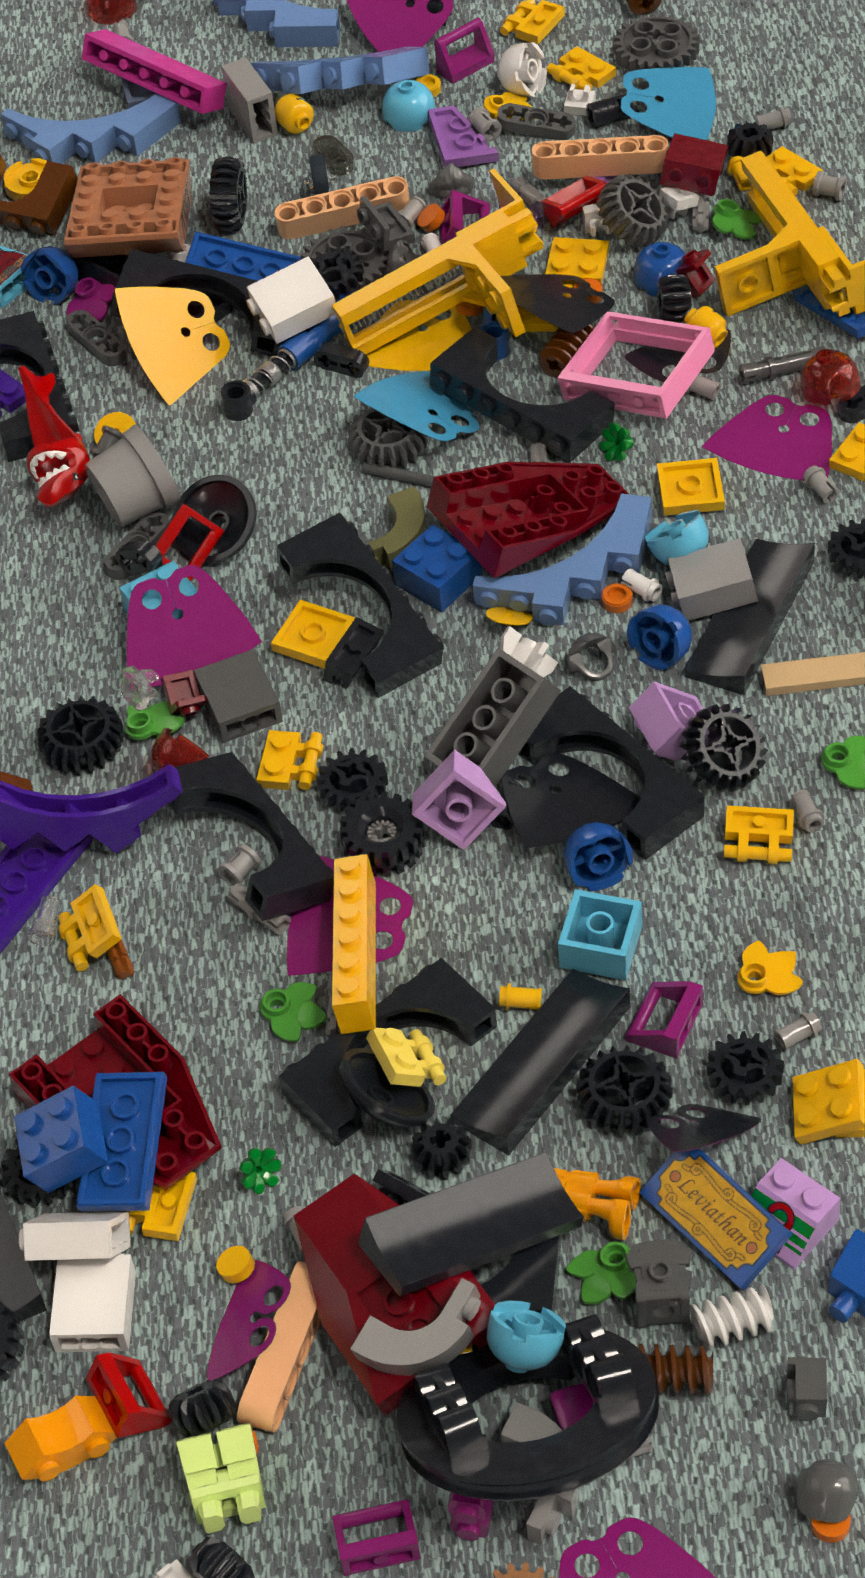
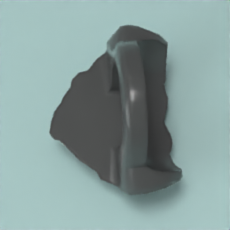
(451, 179)
(575, 659)

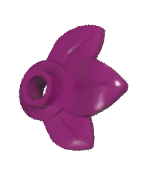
(92, 298)

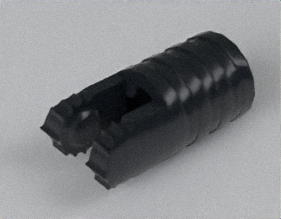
(606, 111)

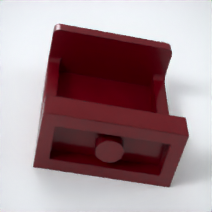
(693, 164)

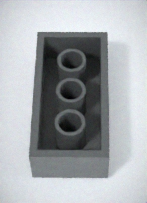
(495, 716)

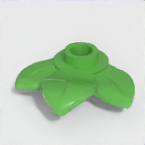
(730, 218)
(151, 721)
(851, 766)
(296, 1011)
(601, 1275)

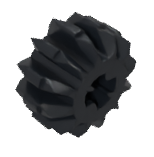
(749, 139)
(674, 297)
(441, 1148)
(202, 1408)
(217, 1560)

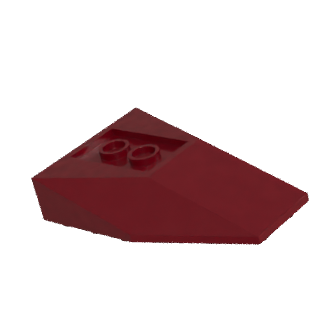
(521, 508)
(128, 1045)
(353, 1289)

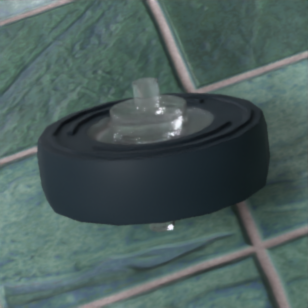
(319, 177)

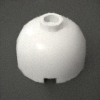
(522, 66)

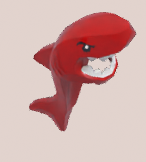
(57, 452)

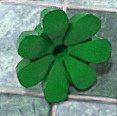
(616, 442)
(260, 1169)

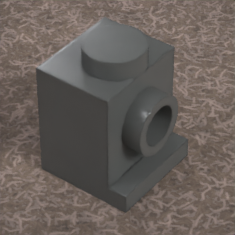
(807, 1386)

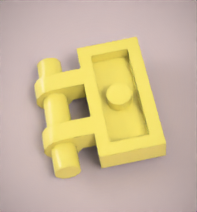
(400, 1055)

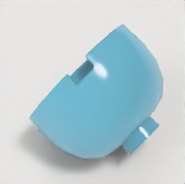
(407, 105)
(679, 537)
(524, 1337)

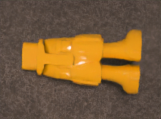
(585, 1188)

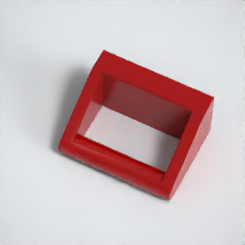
(569, 201)
(177, 526)
(117, 1400)

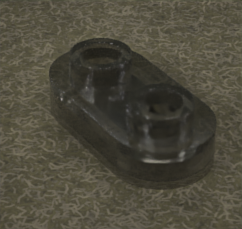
(337, 156)

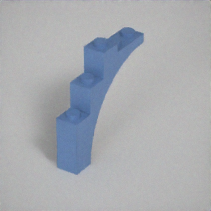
(287, 22)
(344, 72)
(96, 137)
(582, 575)

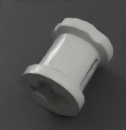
(484, 124)
(829, 186)
(239, 865)

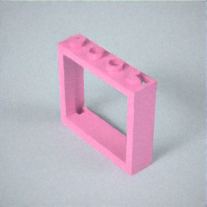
(630, 396)

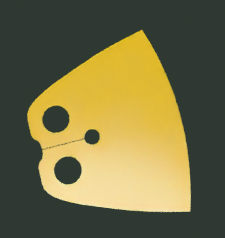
(154, 327)
(419, 348)

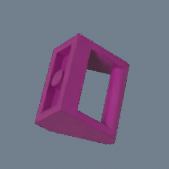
(467, 60)
(455, 207)
(673, 1038)
(377, 1551)

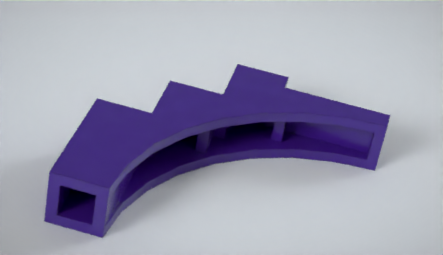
(67, 819)

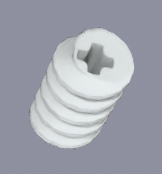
(733, 1316)

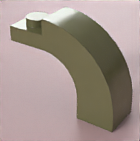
(409, 521)

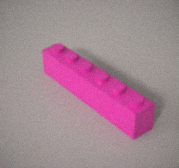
(154, 71)

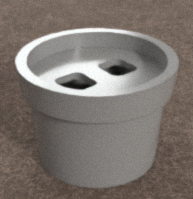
(132, 478)

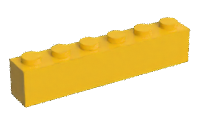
(354, 945)

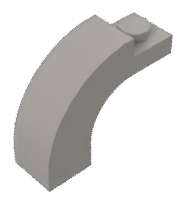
(417, 1350)
(528, 1425)

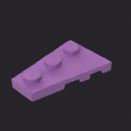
(457, 139)

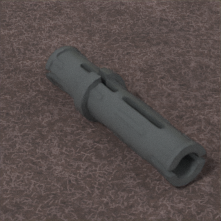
(772, 367)

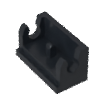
(353, 646)

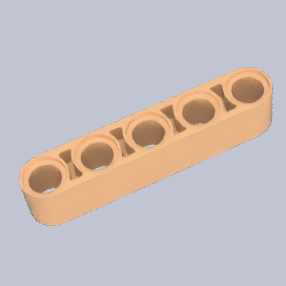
(599, 157)
(337, 207)
(281, 1363)

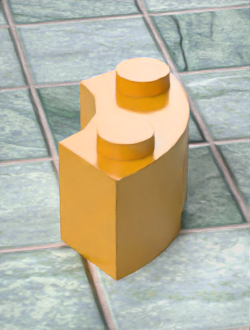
(60, 1439)

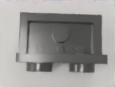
(384, 223)

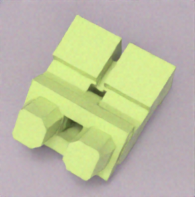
(228, 1490)

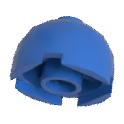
(656, 261)
(48, 269)
(660, 636)
(597, 856)

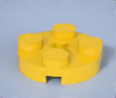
(21, 179)

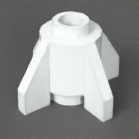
(528, 652)

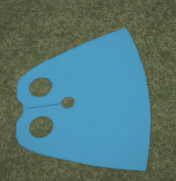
(687, 102)
(410, 397)

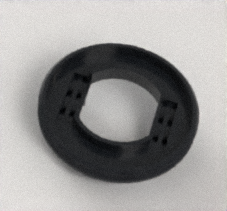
(450, 1451)

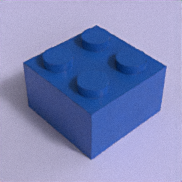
(435, 568)
(60, 1139)

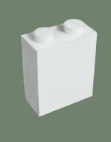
(291, 300)
(75, 1235)
(93, 1304)

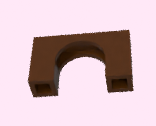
(45, 205)

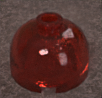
(110, 11)
(829, 376)
(174, 751)

